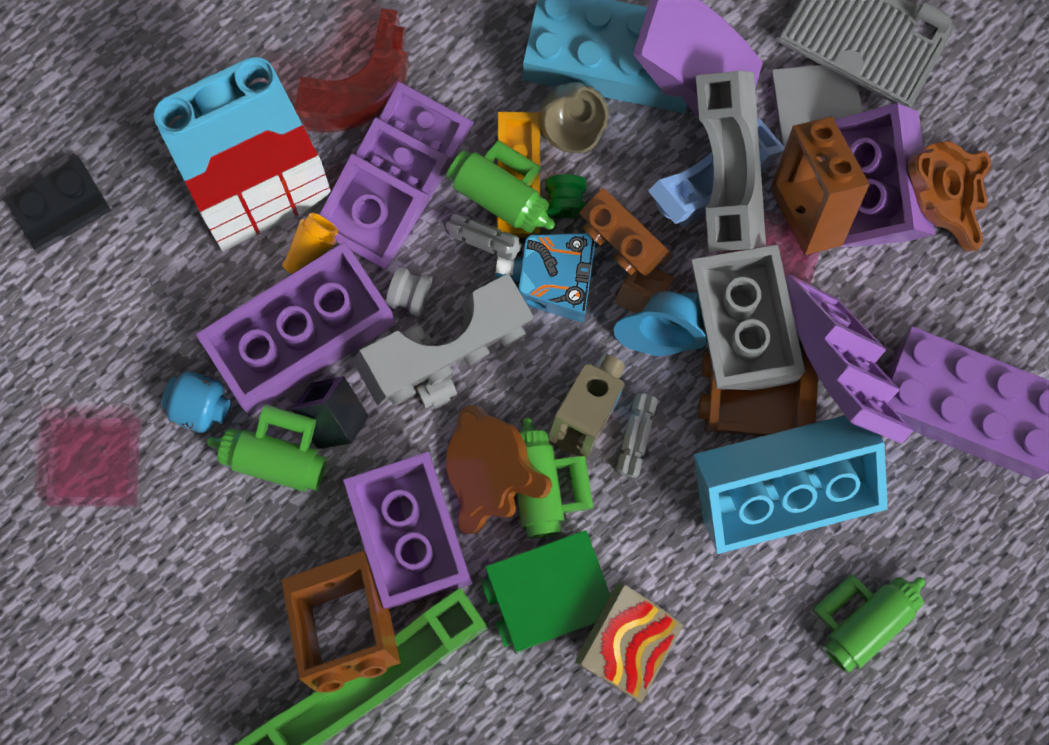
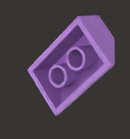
(882, 146)
(407, 531)

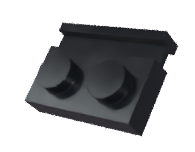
(58, 205)

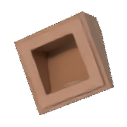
(639, 289)

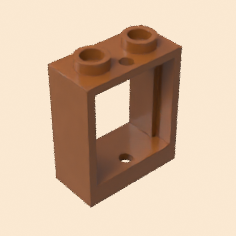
(819, 152)
(320, 586)

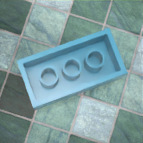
(593, 46)
(790, 482)

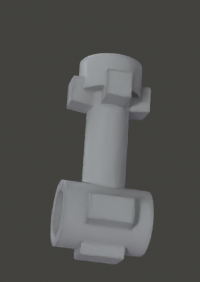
(436, 394)

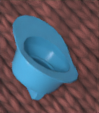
(664, 326)

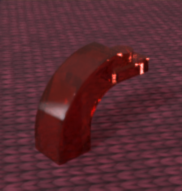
(360, 98)

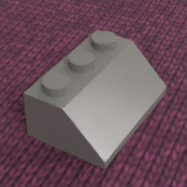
(748, 319)

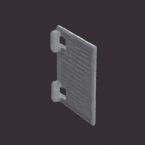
(870, 42)

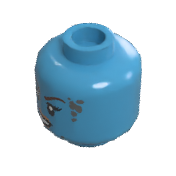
(195, 401)

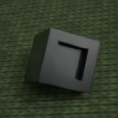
(336, 412)

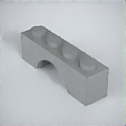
(736, 201)
(398, 364)

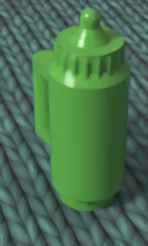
(499, 190)
(271, 457)
(544, 516)
(872, 623)

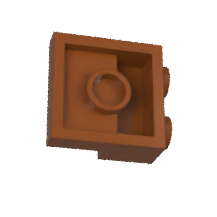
(634, 243)

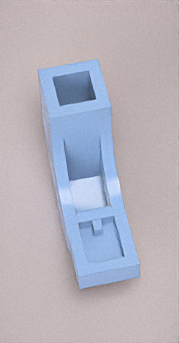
(687, 194)

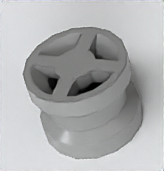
(408, 291)

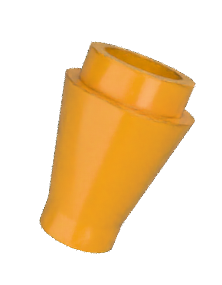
(311, 240)

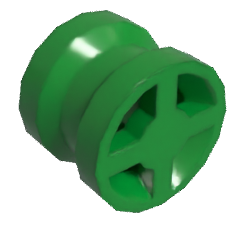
(565, 195)

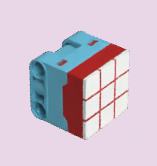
(242, 151)

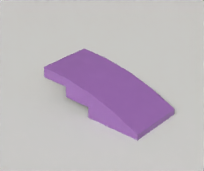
(688, 41)
(394, 174)
(845, 360)

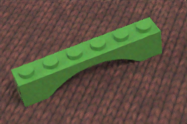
(419, 647)

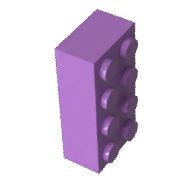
(296, 329)
(972, 402)

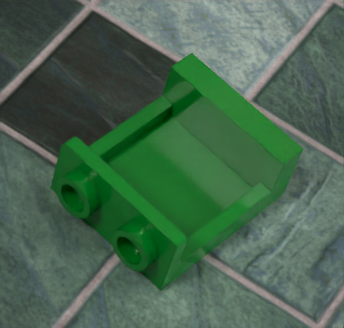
(547, 591)

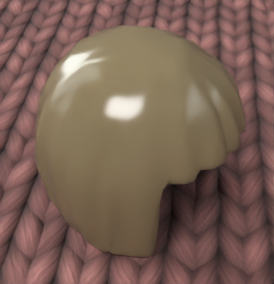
(573, 117)

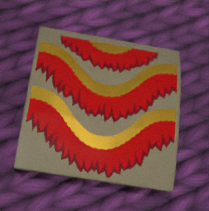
(629, 642)

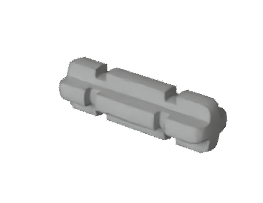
(483, 236)
(636, 435)

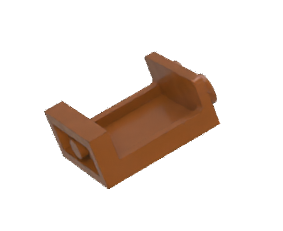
(760, 410)

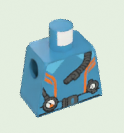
(553, 273)

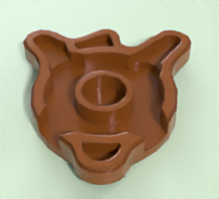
(951, 189)
(488, 467)

